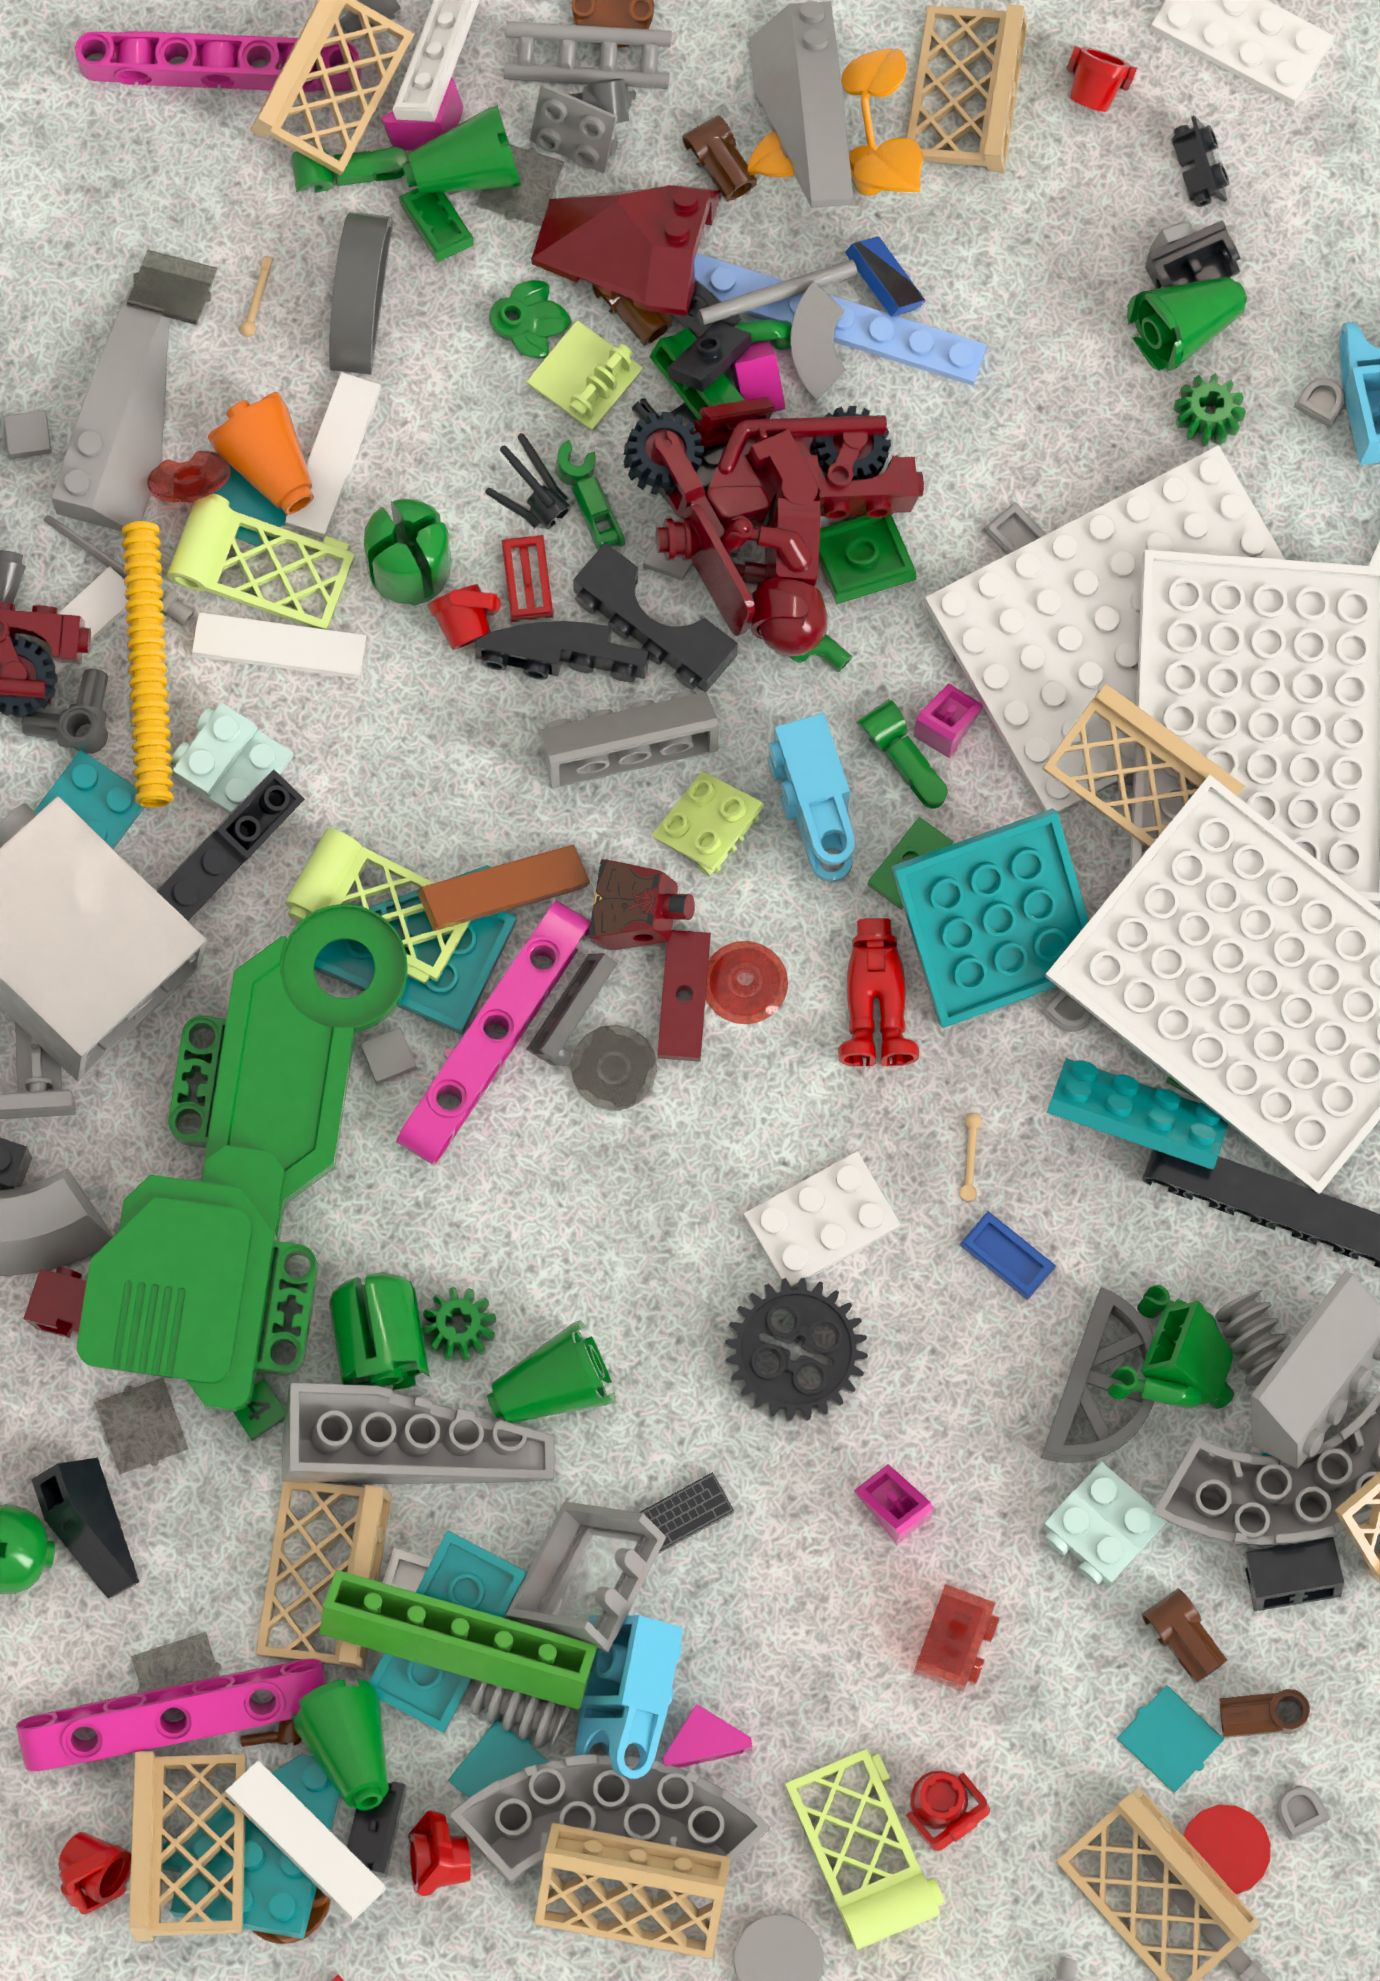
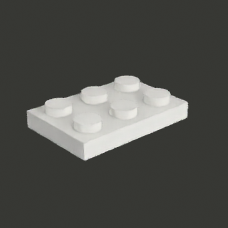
(822, 1220)

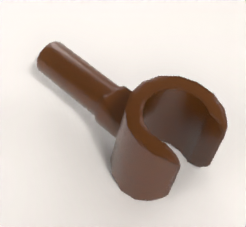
(285, 1735)

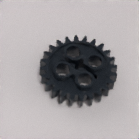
(809, 1311)

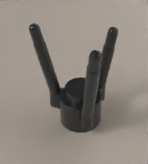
(545, 501)

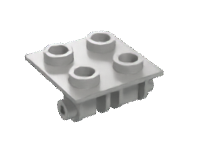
(573, 129)

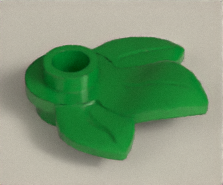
(535, 318)

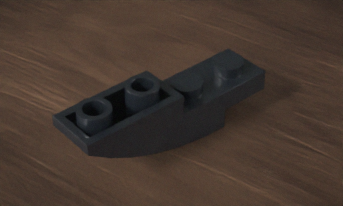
(544, 645)
(230, 844)

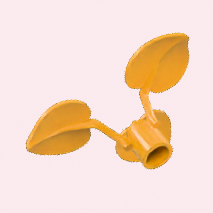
(889, 167)

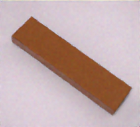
(503, 887)

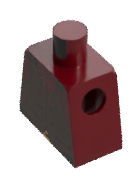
(635, 906)

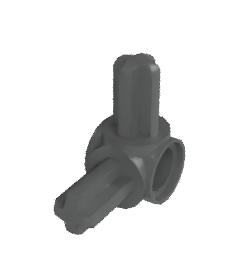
(610, 96)
(85, 711)

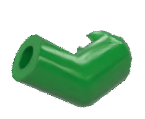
(766, 330)
(830, 652)

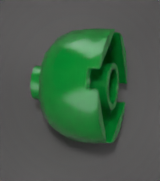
(22, 1549)

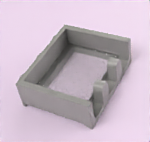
(587, 1573)

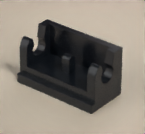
(1194, 258)
(1294, 1574)
(376, 1830)

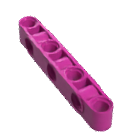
(208, 63)
(477, 1056)
(137, 1722)

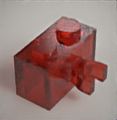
(955, 1639)

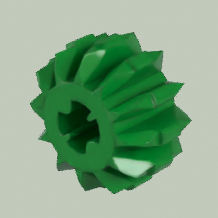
(1226, 410)
(448, 1336)

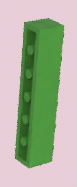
(457, 1639)

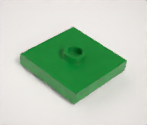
(863, 557)

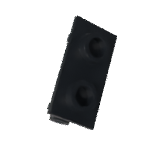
(1197, 147)

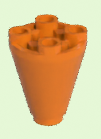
(265, 451)

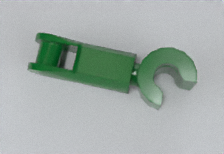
(361, 168)
(589, 496)
(886, 729)

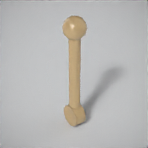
(248, 327)
(968, 1191)

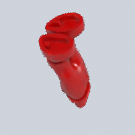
(873, 973)

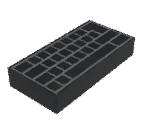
(689, 1510)

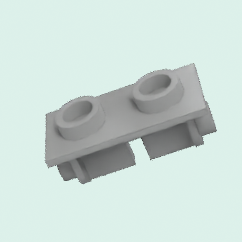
(34, 1065)

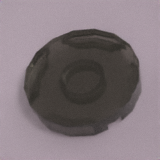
(613, 1067)

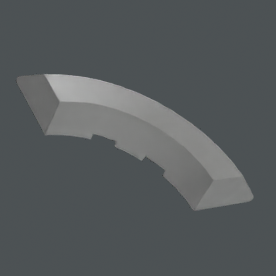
(48, 1225)
(1267, 1500)
(664, 1806)

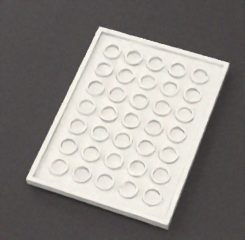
(1065, 614)
(1276, 686)
(1243, 981)

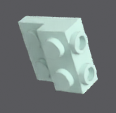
(227, 758)
(1102, 1525)

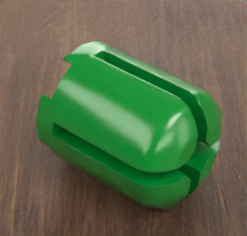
(395, 543)
(378, 1331)

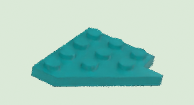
(463, 980)
(275, 1889)

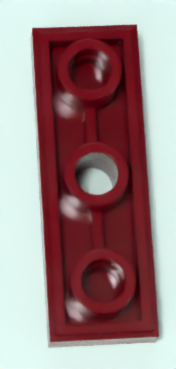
(684, 971)

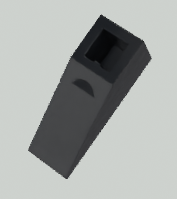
(85, 1520)

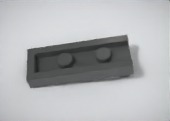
(570, 1009)

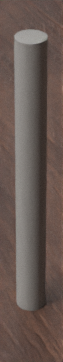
(776, 292)

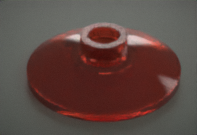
(190, 479)
(746, 1002)

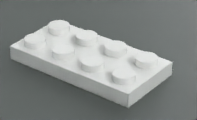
(1248, 40)

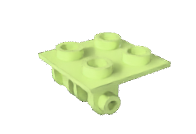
(585, 375)
(708, 822)

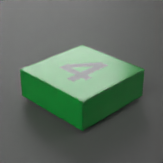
(262, 1412)

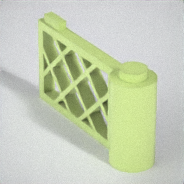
(207, 544)
(332, 875)
(889, 1903)

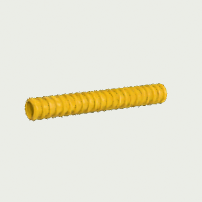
(147, 664)

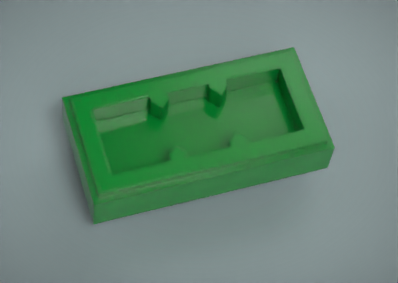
(436, 223)
(917, 841)

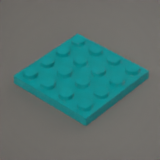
(992, 915)

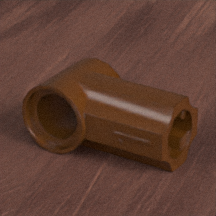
(717, 153)
(644, 324)
(1181, 1630)
(1258, 1714)

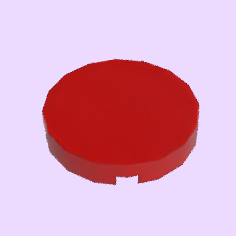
(1231, 1844)

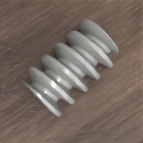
(1252, 1335)
(528, 1711)

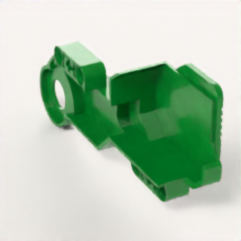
(202, 1264)

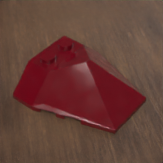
(629, 242)

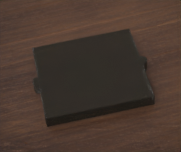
(530, 199)
(172, 287)
(141, 1425)
(175, 1665)

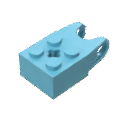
(1361, 390)
(814, 792)
(630, 1693)

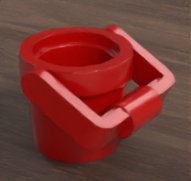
(1098, 77)
(463, 614)
(941, 1802)
(437, 1858)
(94, 1867)

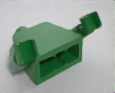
(1185, 1357)

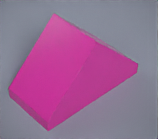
(412, 134)
(758, 374)
(946, 719)
(895, 1503)
(705, 1739)

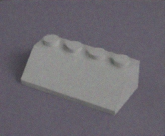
(629, 738)
(1317, 1374)

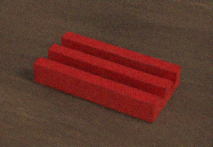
(531, 611)

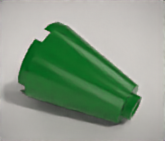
(465, 158)
(1183, 318)
(553, 1379)
(346, 1739)

